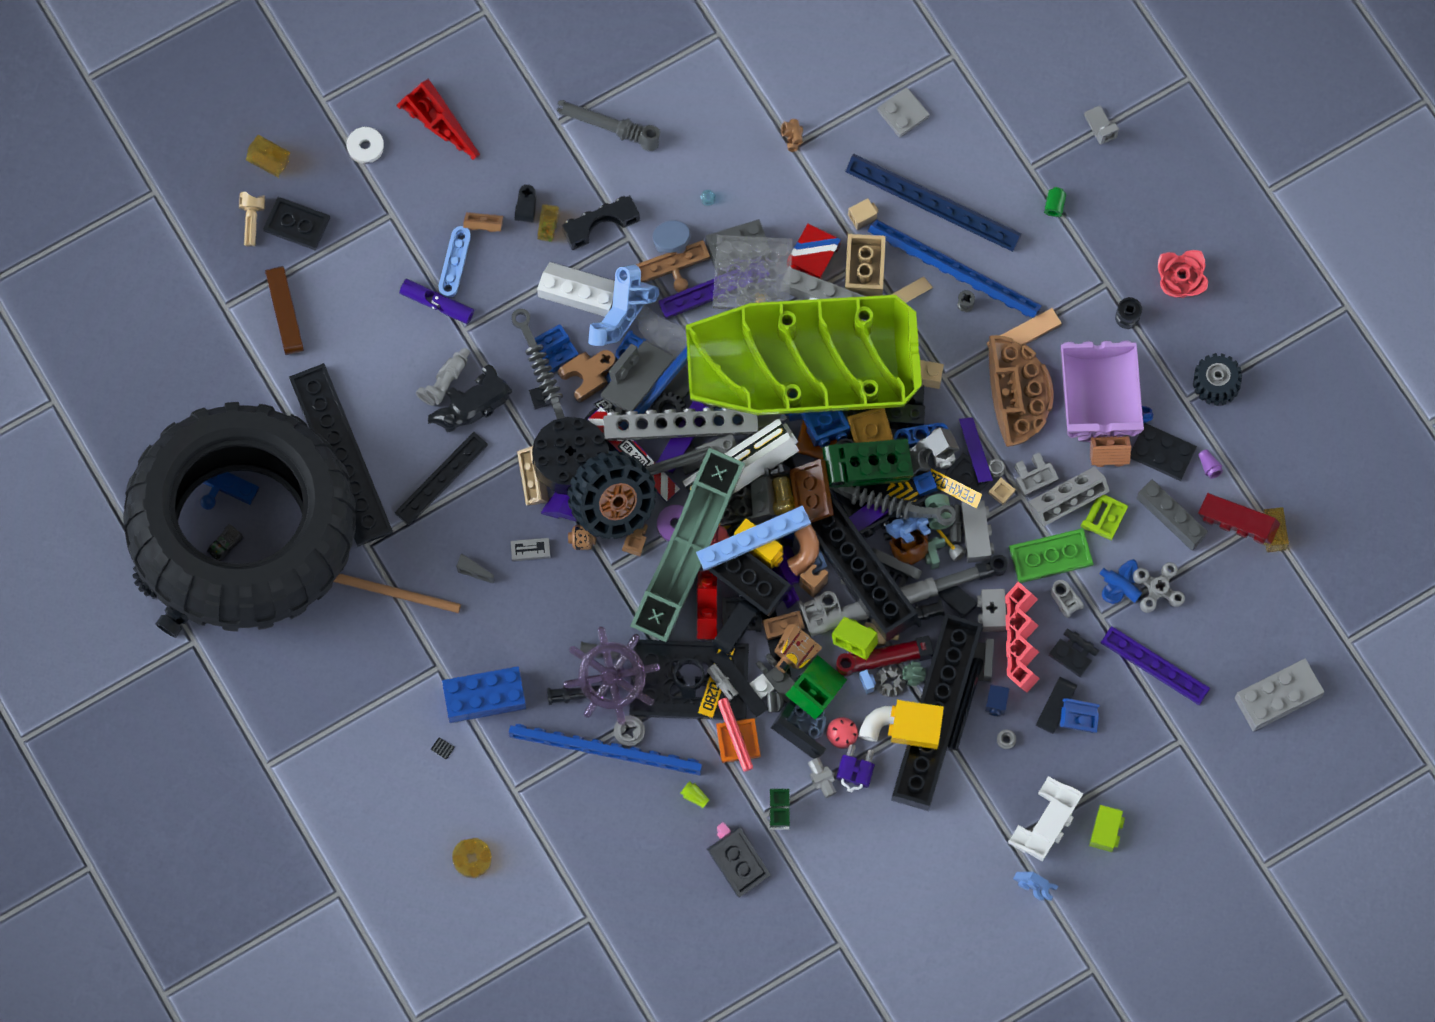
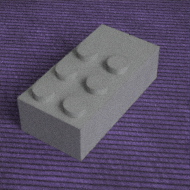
(1279, 695)

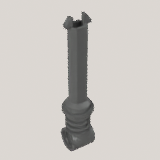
(646, 136)

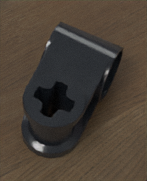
(526, 207)

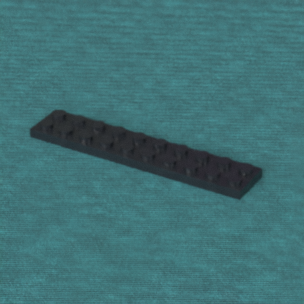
(327, 417)

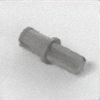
(722, 681)

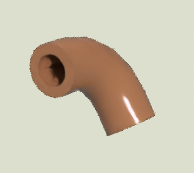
(808, 551)

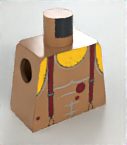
(795, 648)

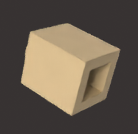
(863, 213)

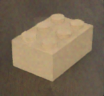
(865, 264)

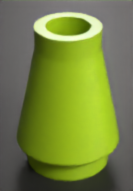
(694, 794)

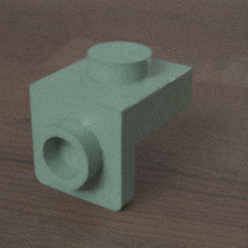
(932, 556)

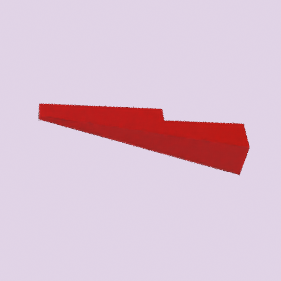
(431, 110)

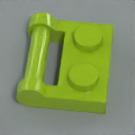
(1110, 519)

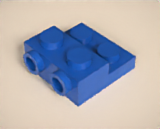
(825, 427)

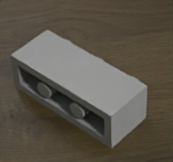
(976, 532)

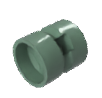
(937, 501)

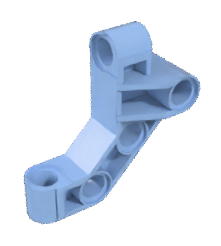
(628, 300)

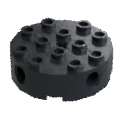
(563, 448)

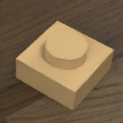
(1001, 491)

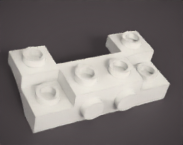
(1048, 829)

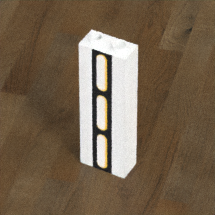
(760, 451)

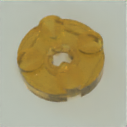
(483, 857)

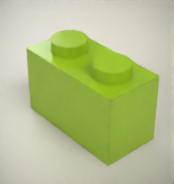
(855, 637)
(1106, 828)

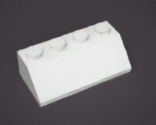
(576, 289)

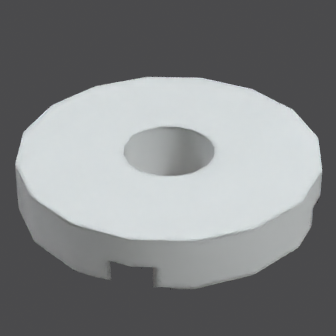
(361, 135)

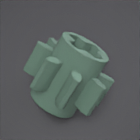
(913, 673)

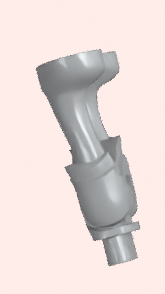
(448, 372)

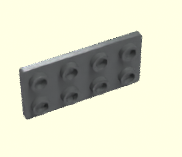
(635, 375)

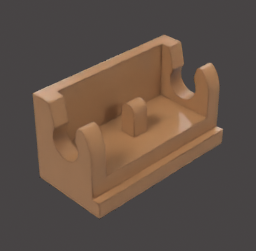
(813, 583)

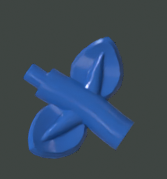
(1120, 583)

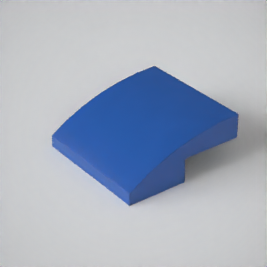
(557, 347)

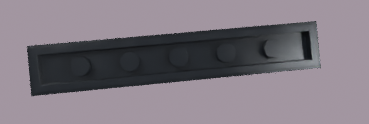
(441, 479)

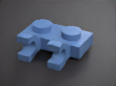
(903, 527)
(1033, 881)

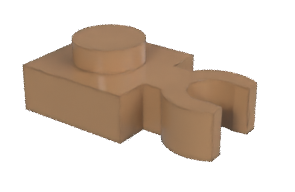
(635, 542)

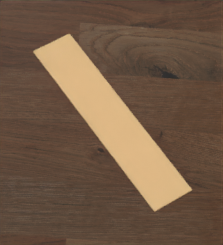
(913, 290)

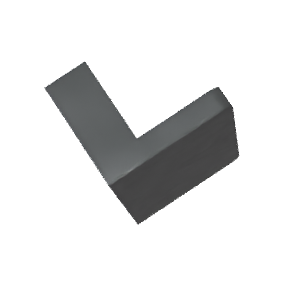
(985, 652)

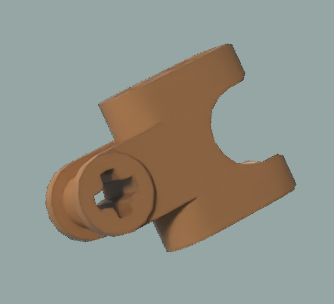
(590, 370)

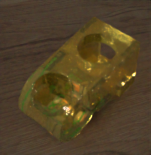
(548, 222)

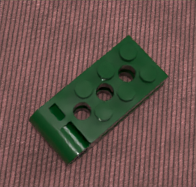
(843, 474)

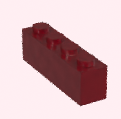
(1239, 519)

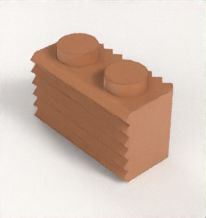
(1110, 451)

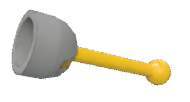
(956, 551)

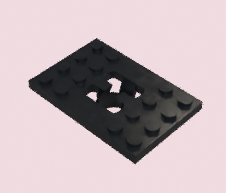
(659, 683)

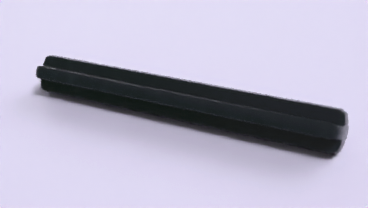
(965, 704)

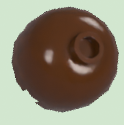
(910, 552)

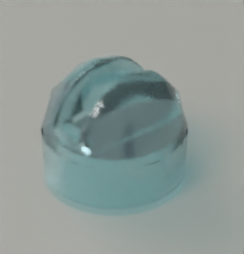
(703, 197)

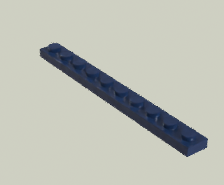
(933, 202)

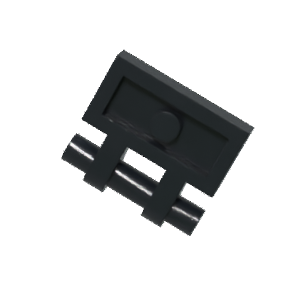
(1070, 657)

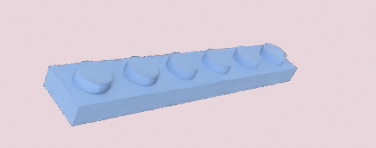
(753, 538)

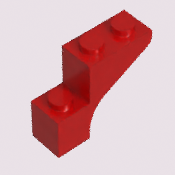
(706, 605)

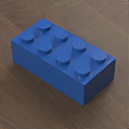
(484, 694)

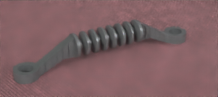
(540, 363)
(909, 510)

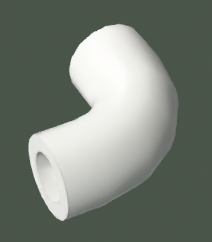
(874, 722)

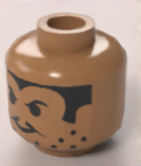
(581, 538)

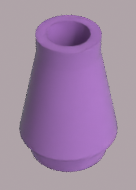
(1210, 465)

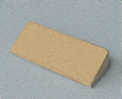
(534, 490)

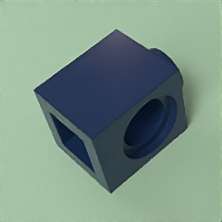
(997, 700)

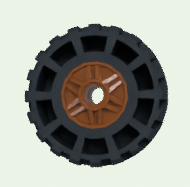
(612, 495)

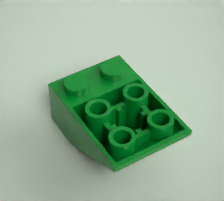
(816, 687)

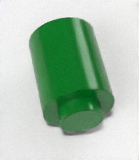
(1055, 202)

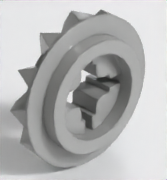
(887, 689)
(638, 733)

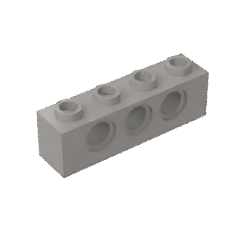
(1069, 496)

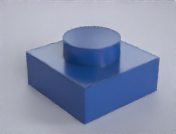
(925, 483)

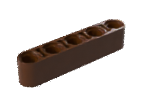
(284, 310)

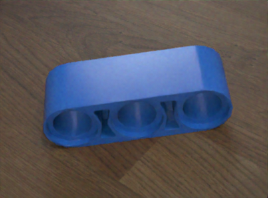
(910, 433)

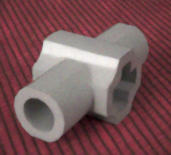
(822, 777)

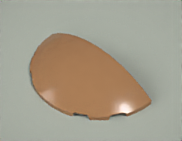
(1019, 389)

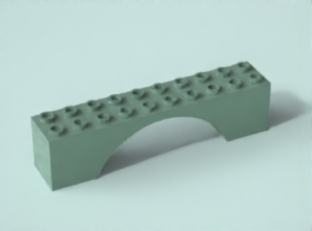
(693, 532)

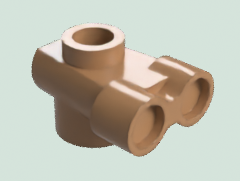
(793, 132)

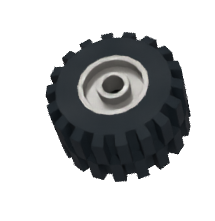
(1217, 379)

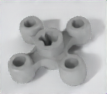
(1162, 581)

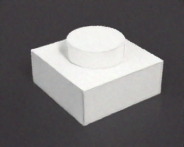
(762, 686)

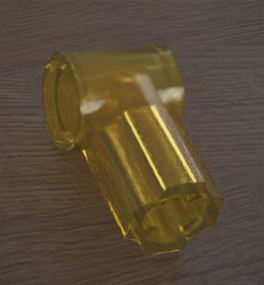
(783, 496)

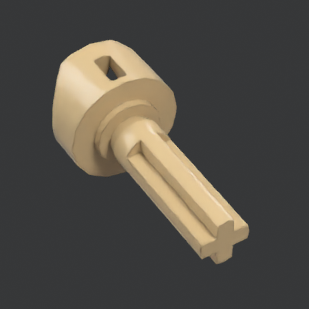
(251, 206)

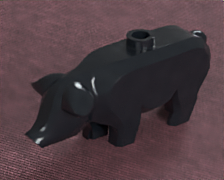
(474, 403)

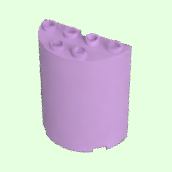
(1101, 389)

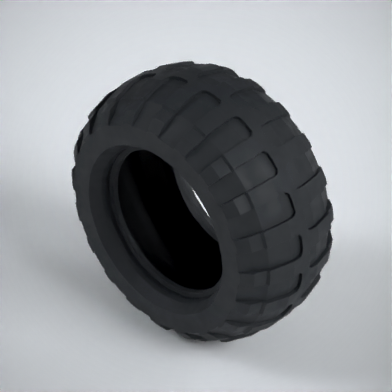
(224, 442)

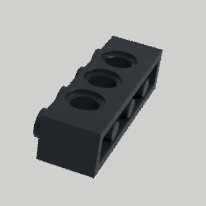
(901, 417)

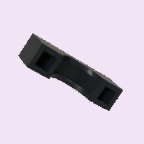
(621, 212)

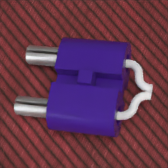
(855, 770)

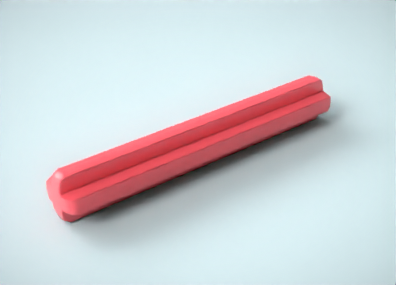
(735, 734)

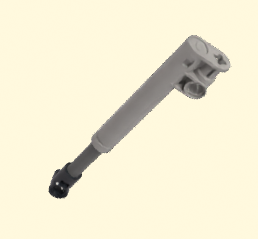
(824, 618)

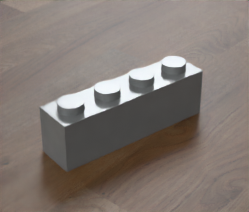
(1172, 514)

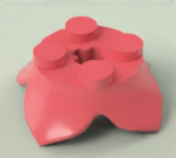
(1191, 265)

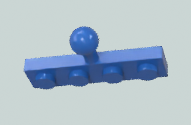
(231, 486)

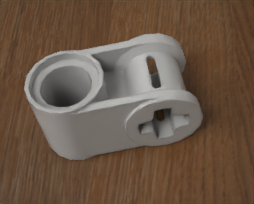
(1067, 599)

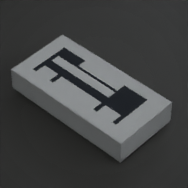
(530, 549)

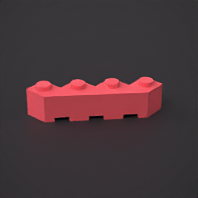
(1019, 628)

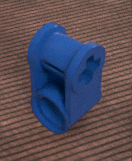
(629, 338)

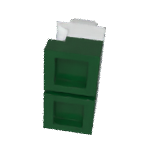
(779, 809)

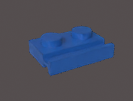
(1079, 715)

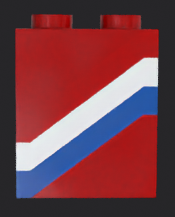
(814, 251)

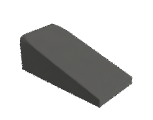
(470, 568)

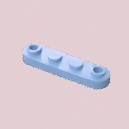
(454, 262)

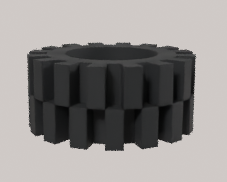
(669, 398)

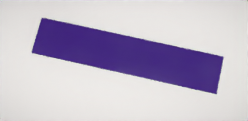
(975, 449)

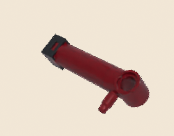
(886, 656)

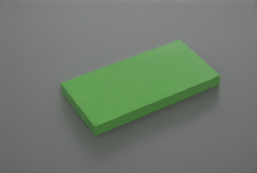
(1051, 555)

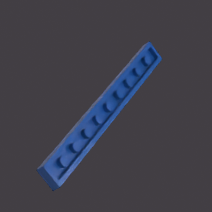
(959, 271)
(598, 748)

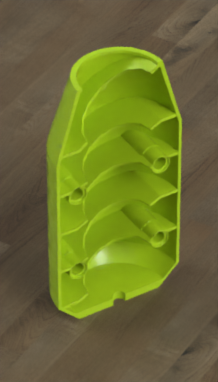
(814, 364)

